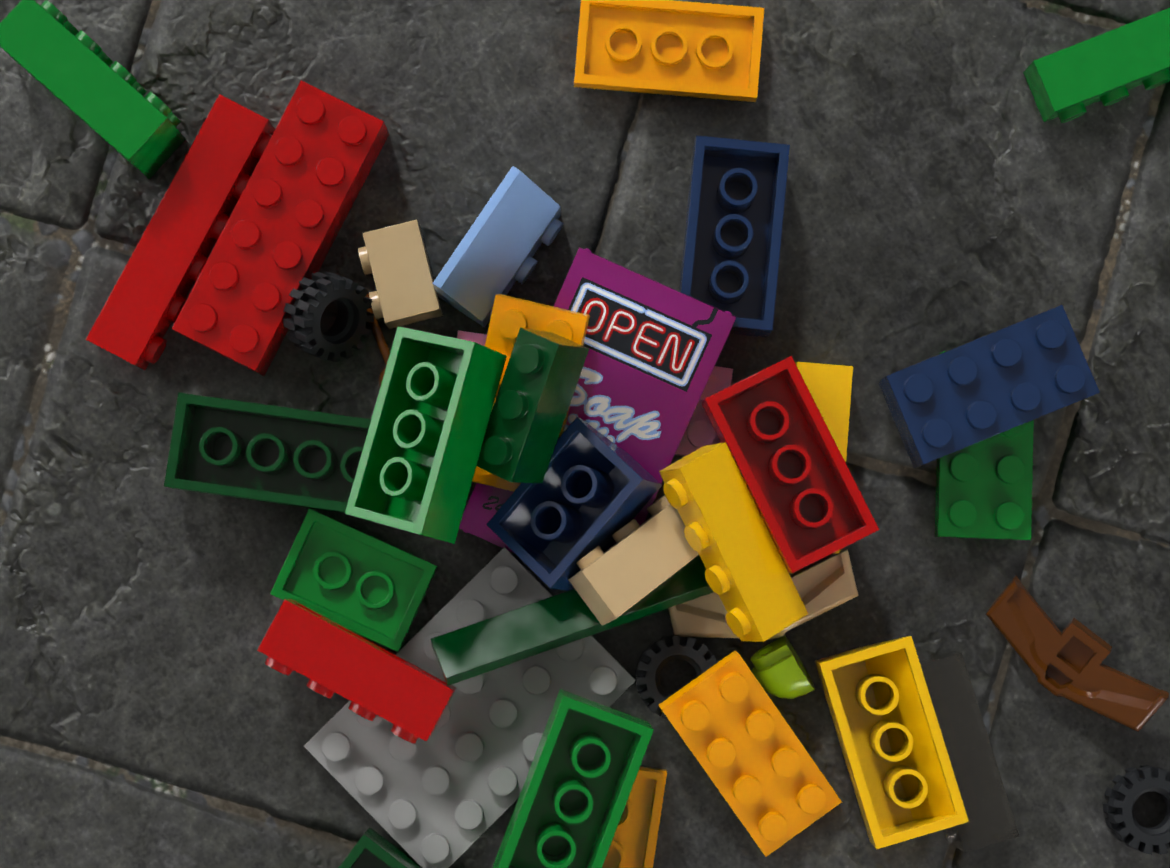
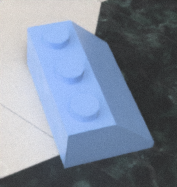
(499, 247)

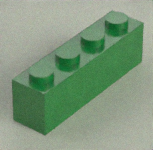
(1102, 68)

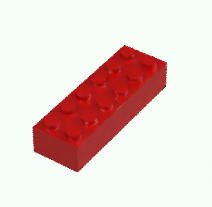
(281, 227)

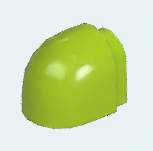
(781, 670)

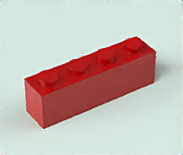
(356, 670)

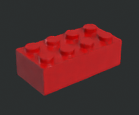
(790, 464)

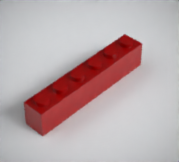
(181, 234)

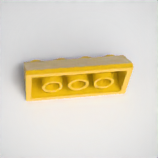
(891, 741)

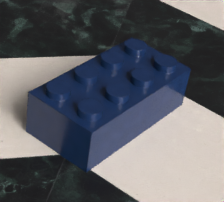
(735, 229)
(988, 386)

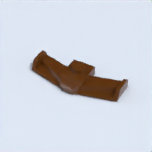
(1072, 660)

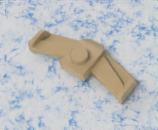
(819, 588)

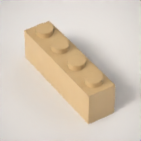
(634, 565)

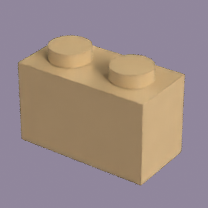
(400, 274)

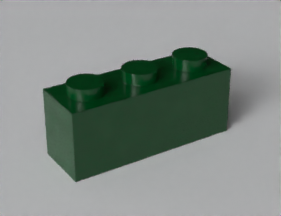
(531, 406)

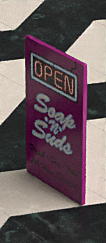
(640, 374)

